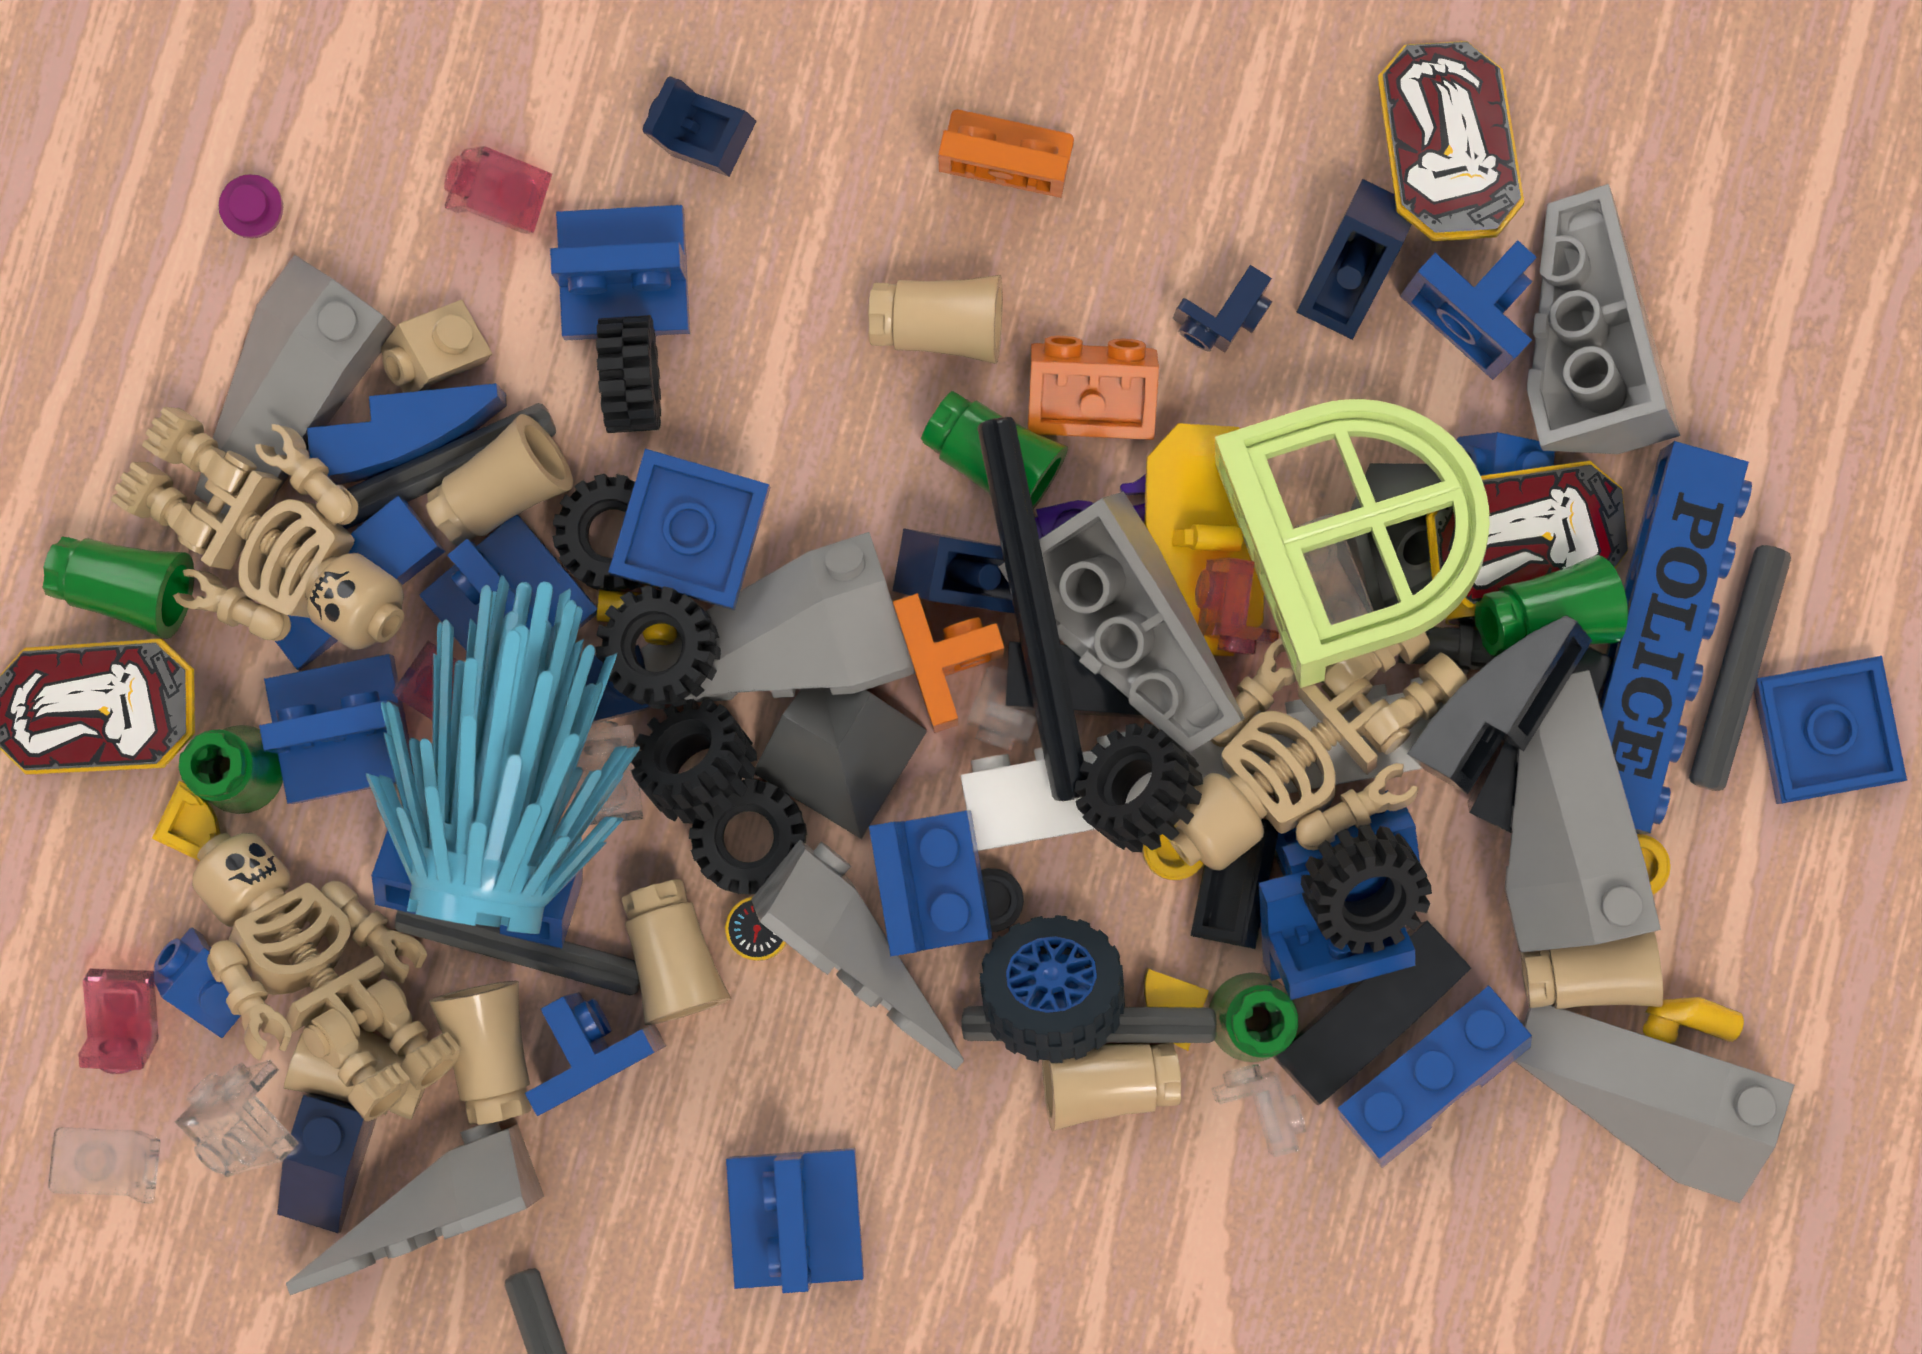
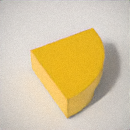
(187, 822)
(1167, 991)

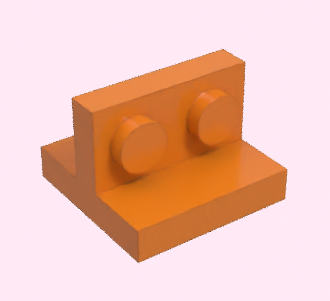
(964, 647)

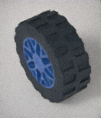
(1045, 960)

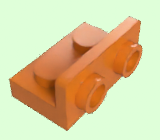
(1005, 153)
(1093, 388)

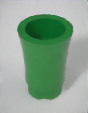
(955, 437)
(120, 582)
(1585, 592)
(252, 775)
(1235, 1003)

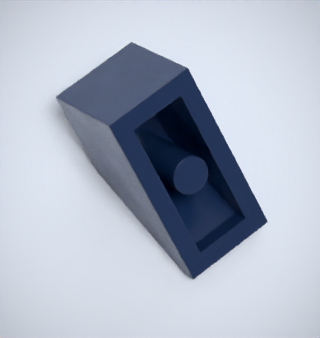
(1356, 261)
(952, 571)
(325, 1164)

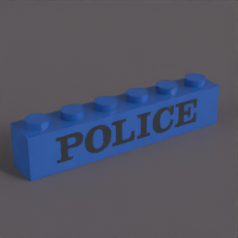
(1670, 611)

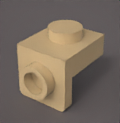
(433, 348)

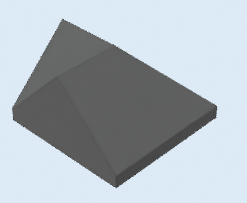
(1407, 537)
(840, 754)

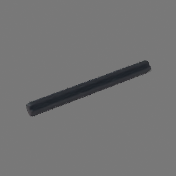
(1032, 605)

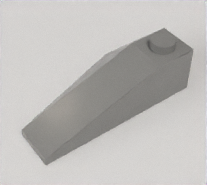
(1595, 356)
(297, 364)
(828, 923)

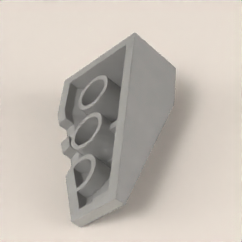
(1132, 623)
(805, 628)
(1573, 841)
(1673, 1106)
(457, 1193)

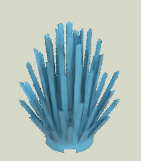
(501, 767)

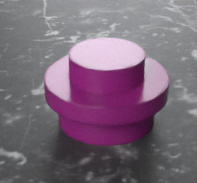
(251, 206)

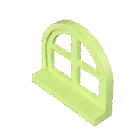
(1279, 548)

